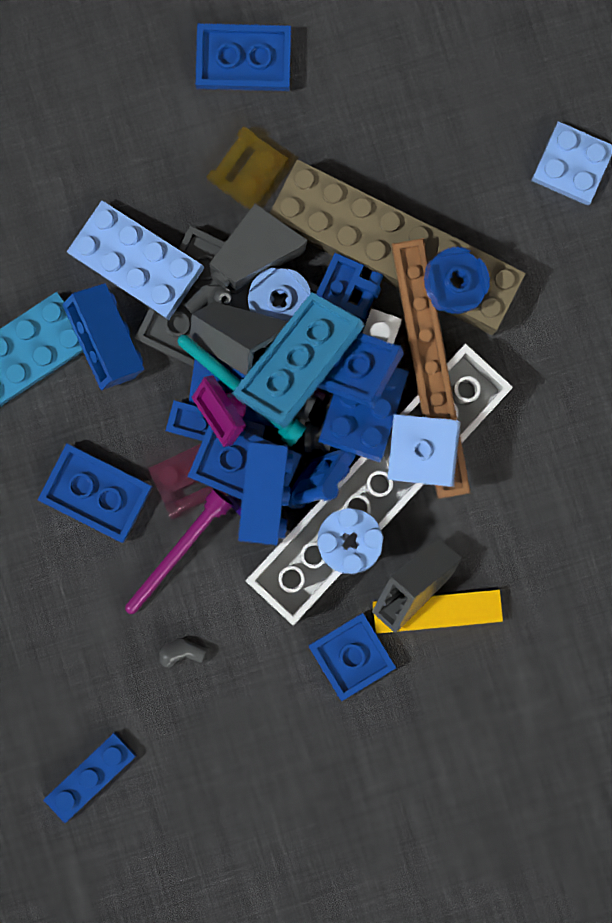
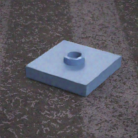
(423, 450)

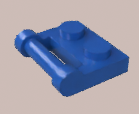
(322, 476)

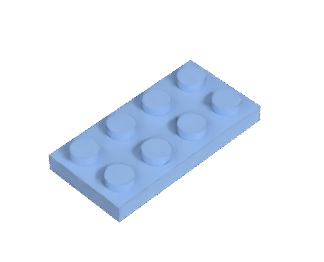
(135, 260)

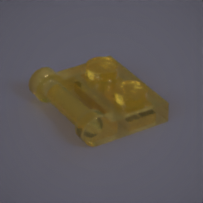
(255, 175)

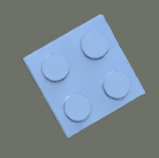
(573, 163)

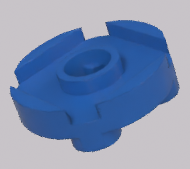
(466, 266)

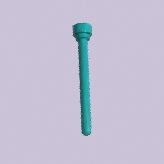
(288, 435)

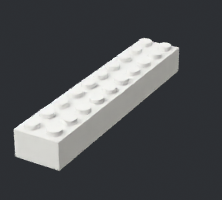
(295, 570)

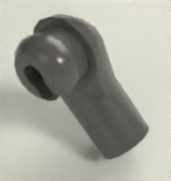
(208, 295)
(179, 649)

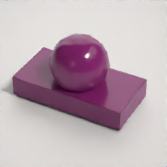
(220, 410)

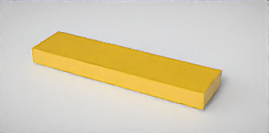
(451, 611)

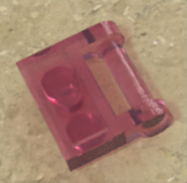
(172, 476)

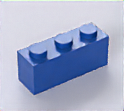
(103, 336)
(265, 493)

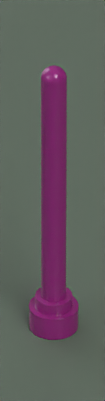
(216, 505)

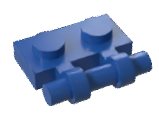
(342, 279)

